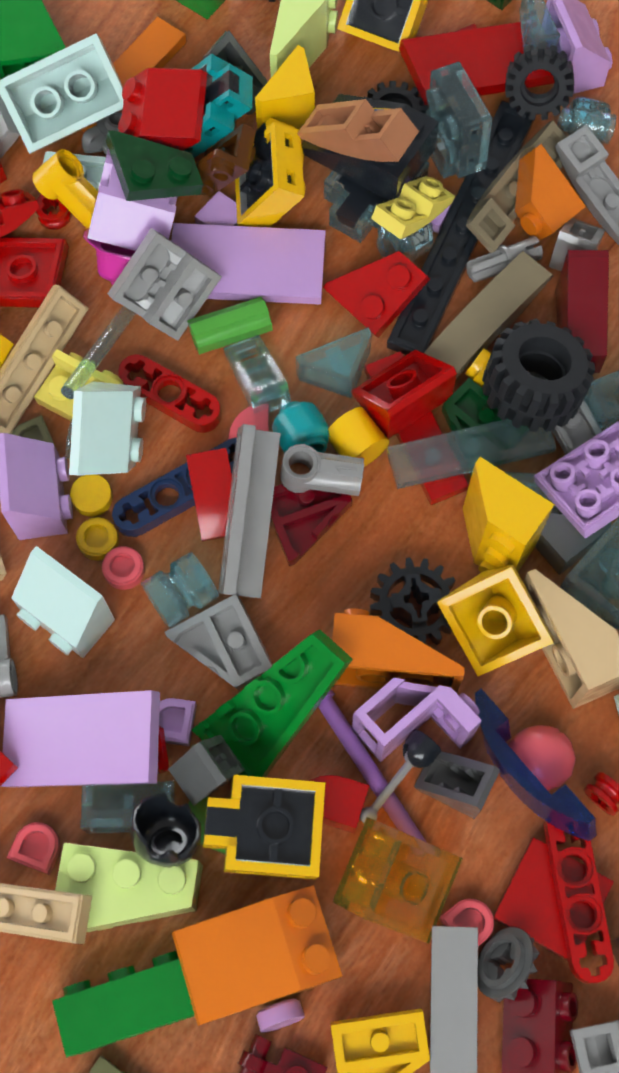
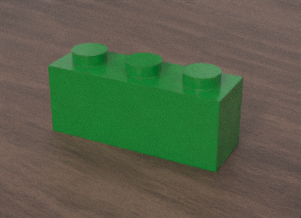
(123, 1006)

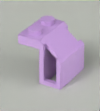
(124, 221)
(450, 711)

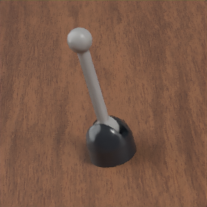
(418, 752)

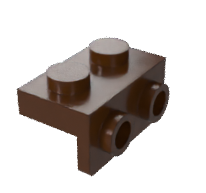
(227, 160)

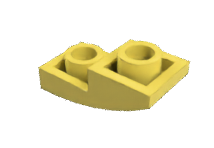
(414, 208)

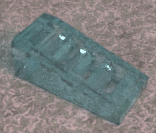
(537, 25)
(265, 395)

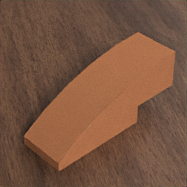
(359, 130)

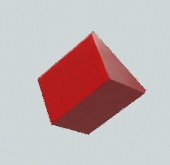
(406, 391)

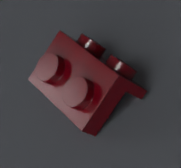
(539, 1028)

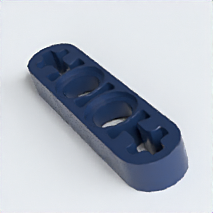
(176, 479)

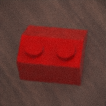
(165, 106)

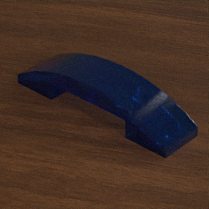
(561, 807)

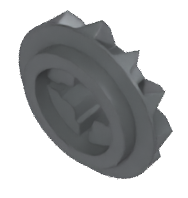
(503, 948)

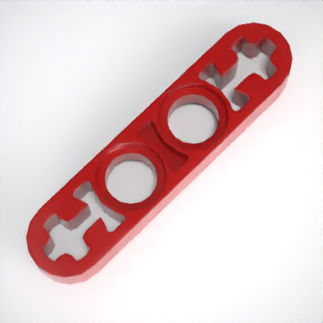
(586, 891)

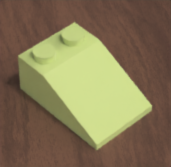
(302, 24)

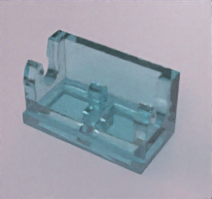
(112, 806)

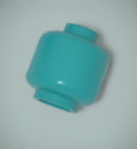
(301, 425)

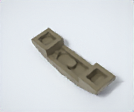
(495, 211)

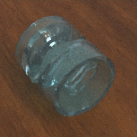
(180, 589)

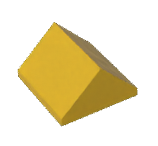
(288, 93)
(495, 619)

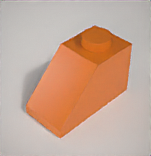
(544, 195)

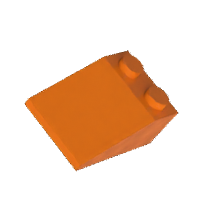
(387, 652)
(256, 955)

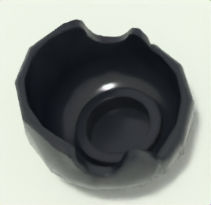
(165, 831)

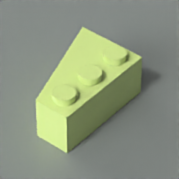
(126, 886)

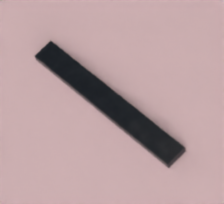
(455, 242)

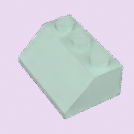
(63, 93)

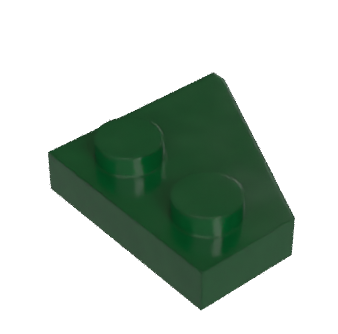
(152, 169)

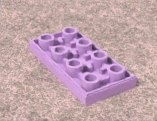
(258, 261)
(586, 482)
(83, 739)

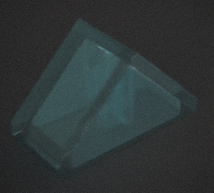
(336, 364)

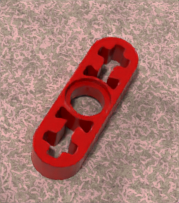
(163, 377)

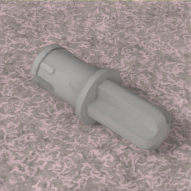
(495, 262)

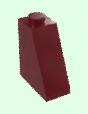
(584, 300)

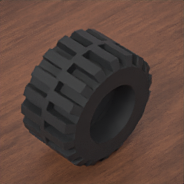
(546, 352)

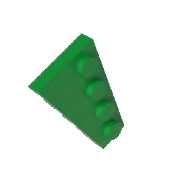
(277, 704)

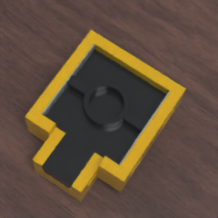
(383, 20)
(273, 177)
(268, 826)

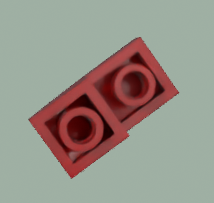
(15, 209)
(211, 487)

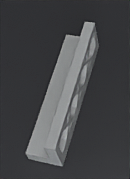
(249, 512)

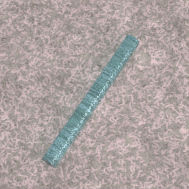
(97, 352)

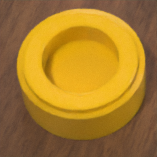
(91, 495)
(96, 538)

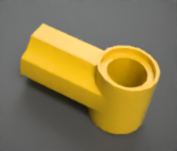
(63, 180)

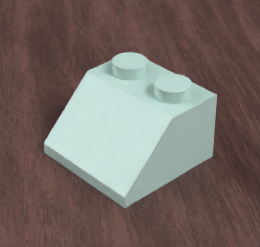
(106, 429)
(60, 604)

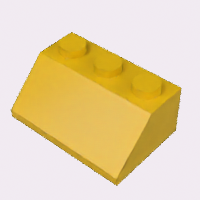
(502, 518)

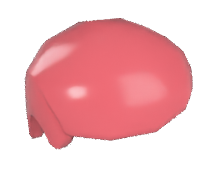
(545, 753)

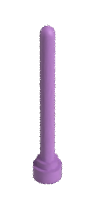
(366, 765)

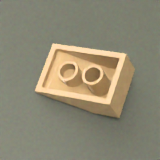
(584, 644)

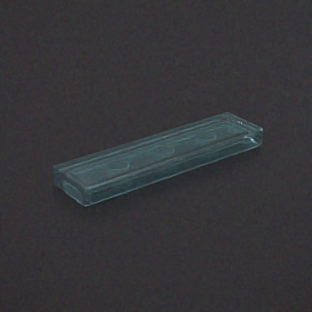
(459, 450)

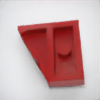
(378, 290)

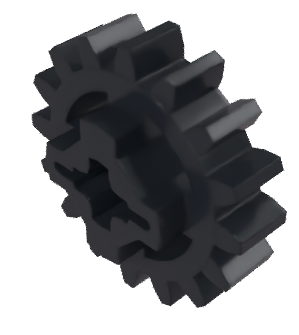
(398, 607)

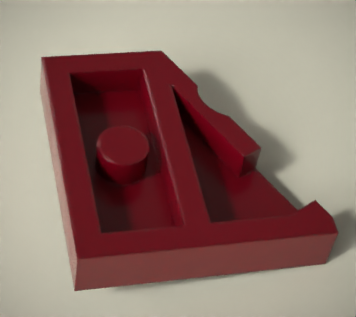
(304, 518)

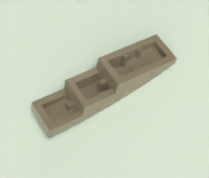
(490, 312)

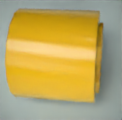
(357, 436)

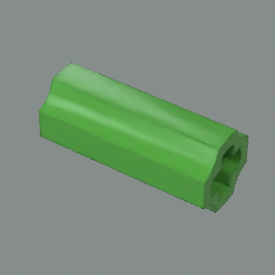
(230, 325)

